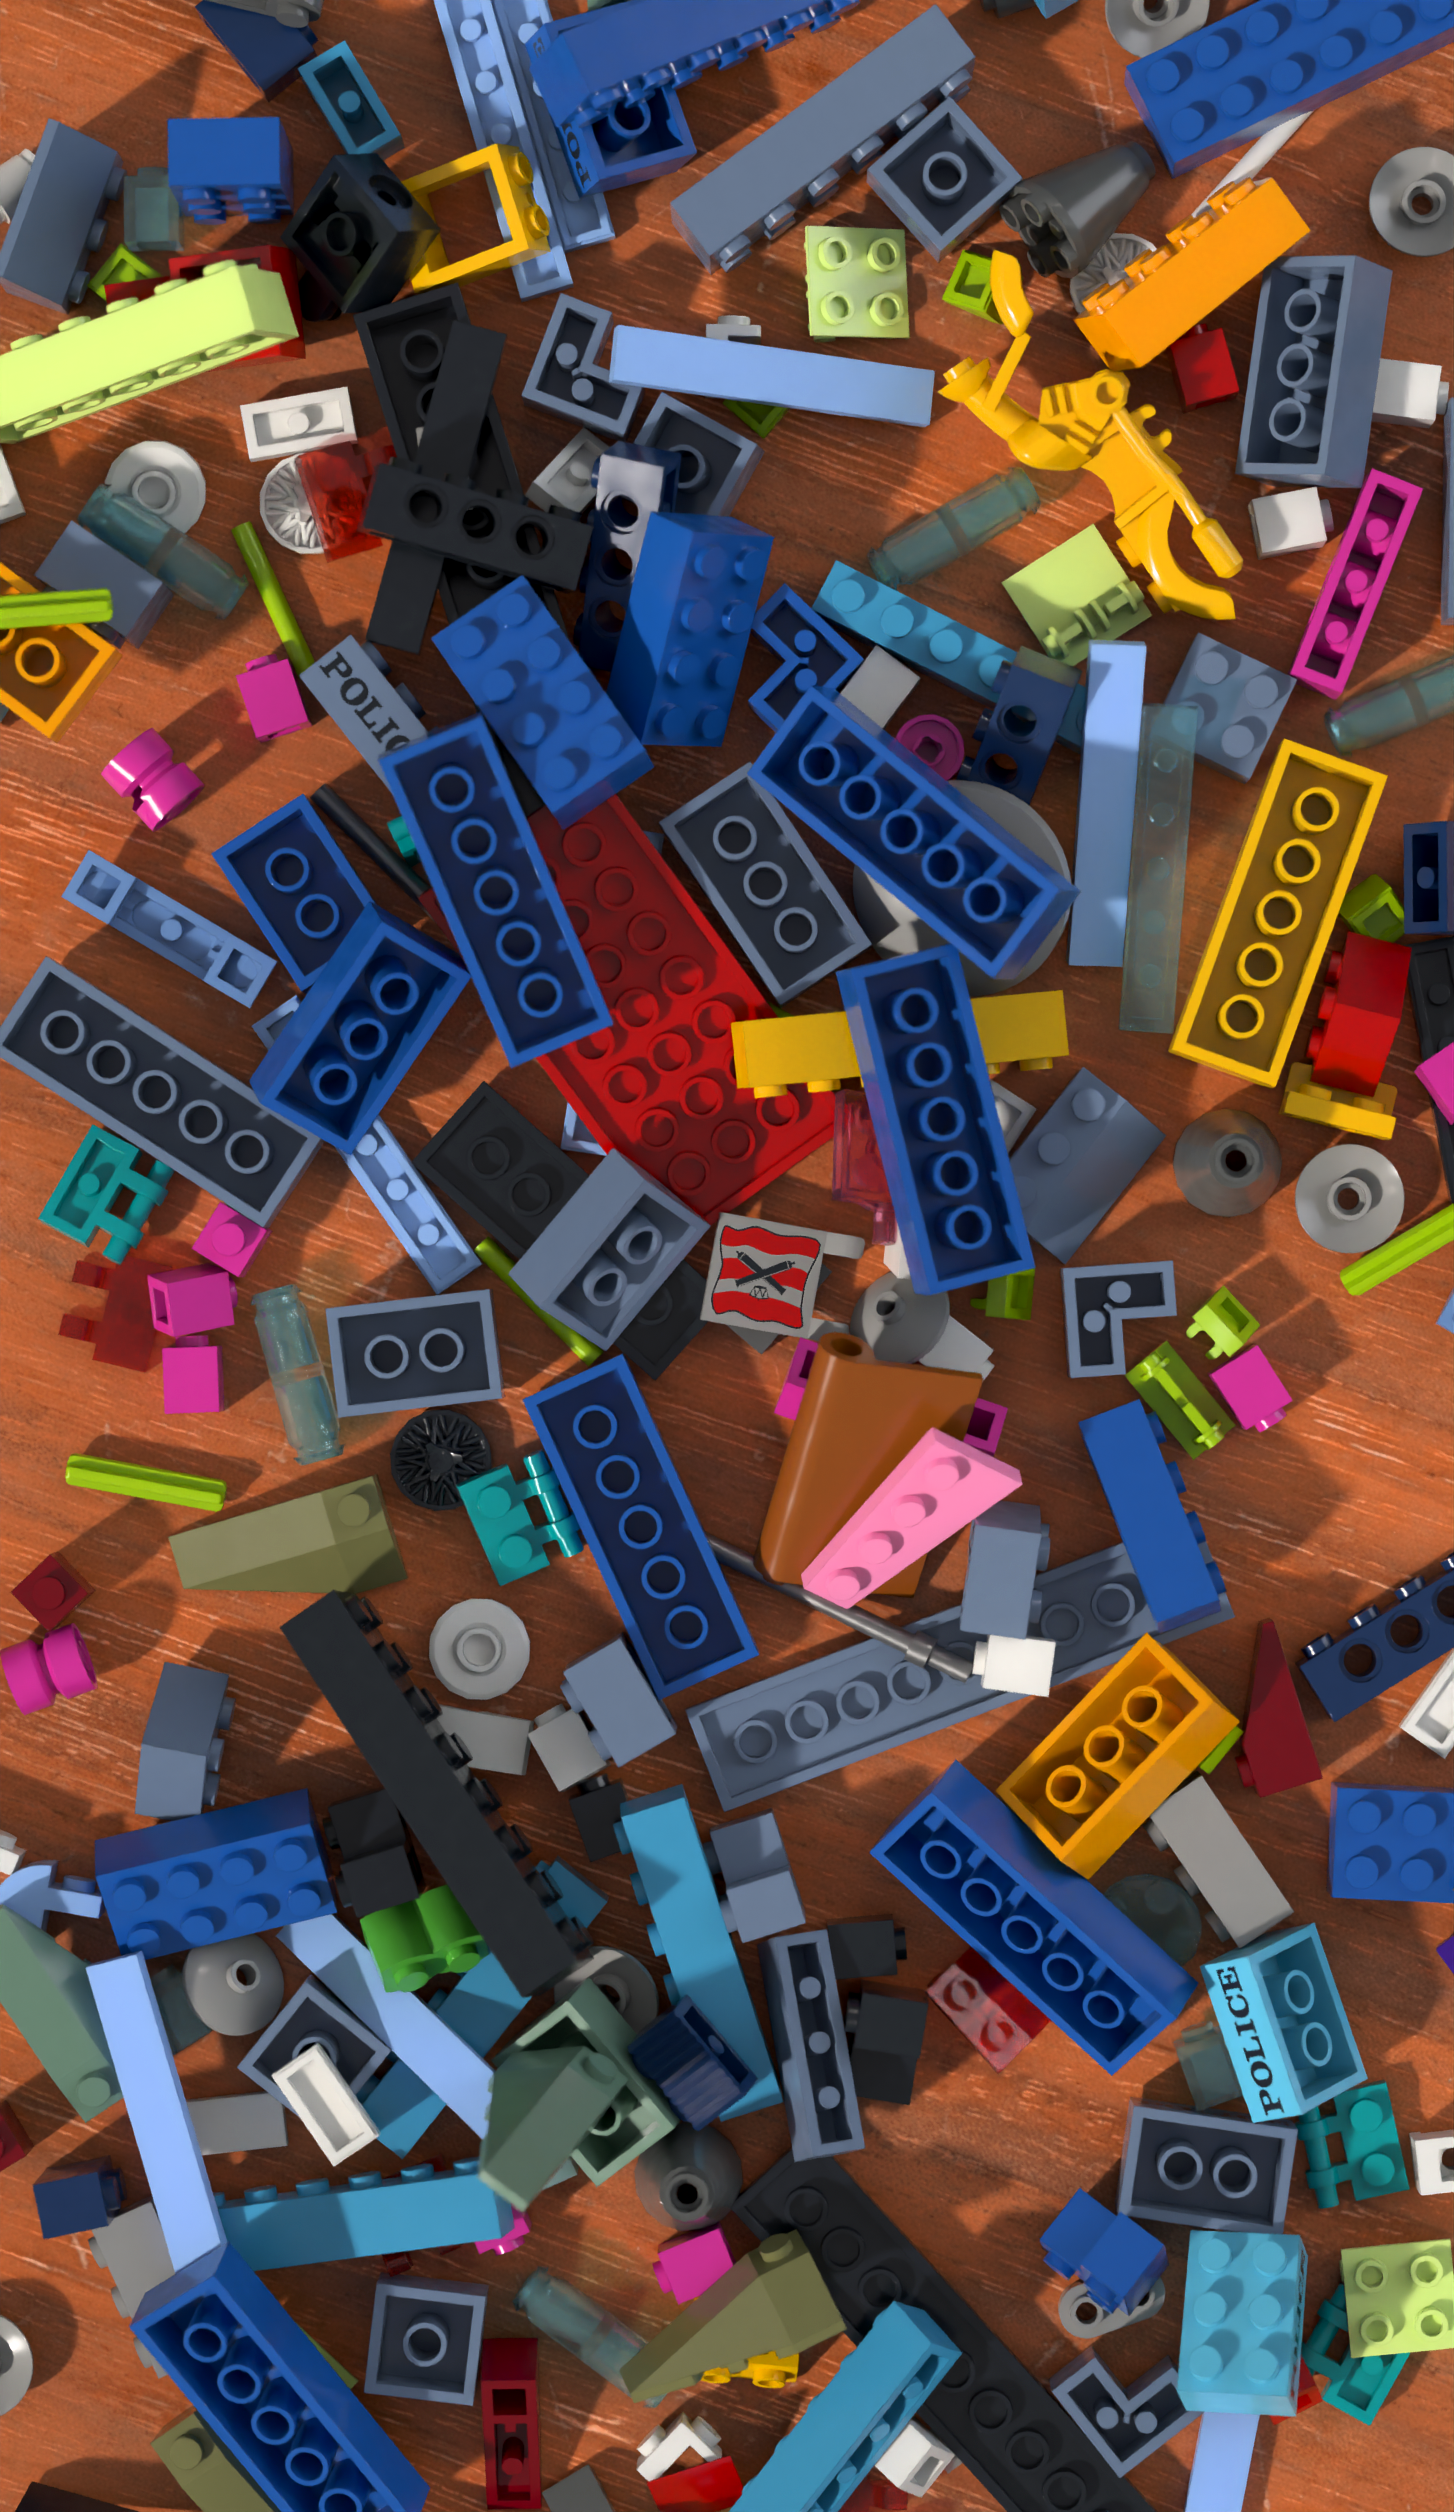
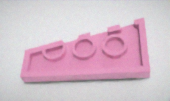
(910, 1513)

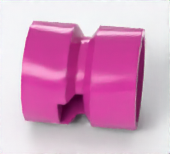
(935, 743)
(153, 780)
(46, 1669)

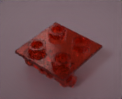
(986, 2009)

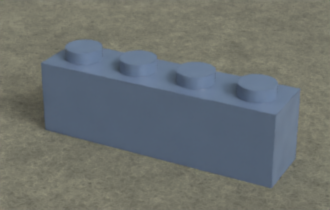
(810, 2045)

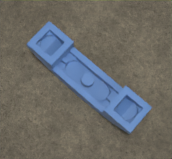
(169, 929)

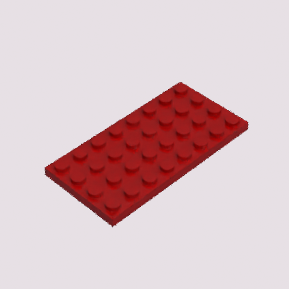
(665, 1070)

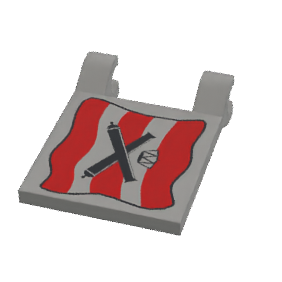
(769, 1274)

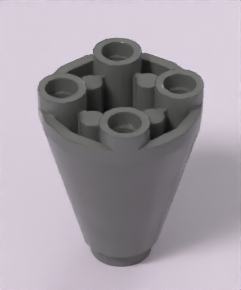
(1077, 207)
(1202, 1167)
(691, 2157)

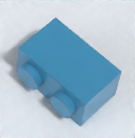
(350, 103)

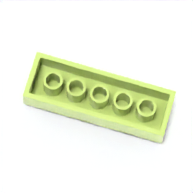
(140, 347)

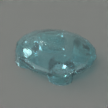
(1161, 1912)

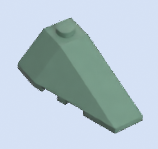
(56, 2013)
(540, 2116)

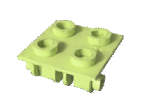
(856, 283)
(1077, 597)
(1399, 2297)

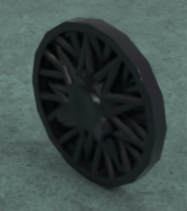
(435, 1455)

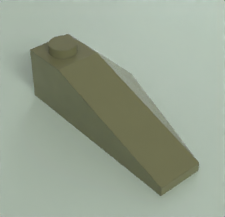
(301, 1545)
(756, 2307)
(208, 2467)

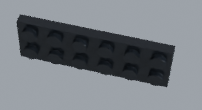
(516, 1186)

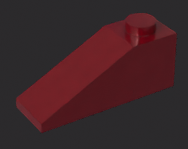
(1274, 1734)
(511, 2423)

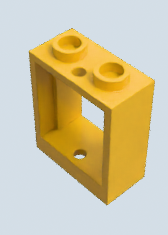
(524, 217)

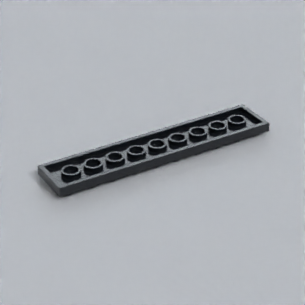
(988, 2401)

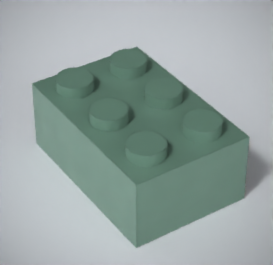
(640, 2110)

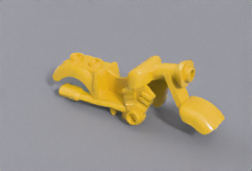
(1091, 429)

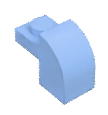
(34, 1893)

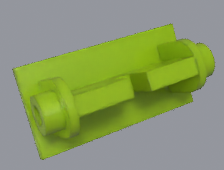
(1180, 1400)

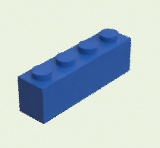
(1150, 1515)

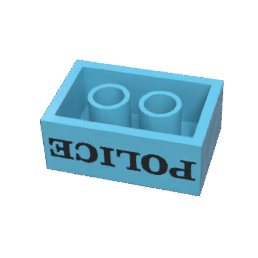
(1283, 2023)
(1242, 2323)

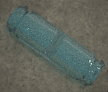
(954, 529)
(163, 551)
(1393, 708)
(297, 1374)
(580, 2326)

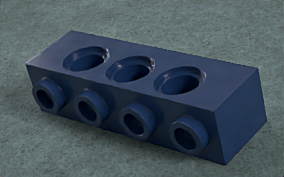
(652, 482)
(1047, 690)
(1391, 1663)

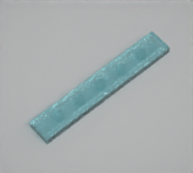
(1158, 867)

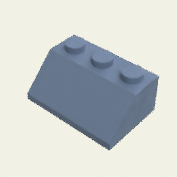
(60, 218)
(1079, 1162)
(608, 1250)

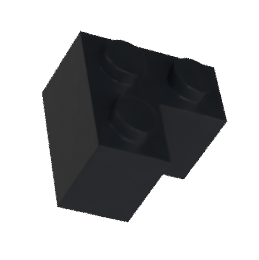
(377, 1852)
(885, 2039)

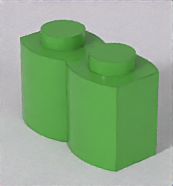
(422, 1939)

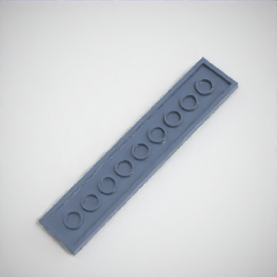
(876, 1700)

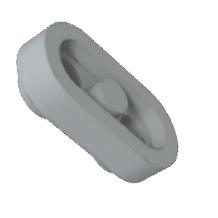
(1104, 2321)

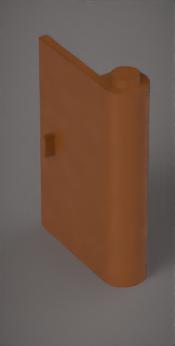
(845, 1441)

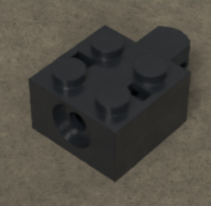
(356, 237)

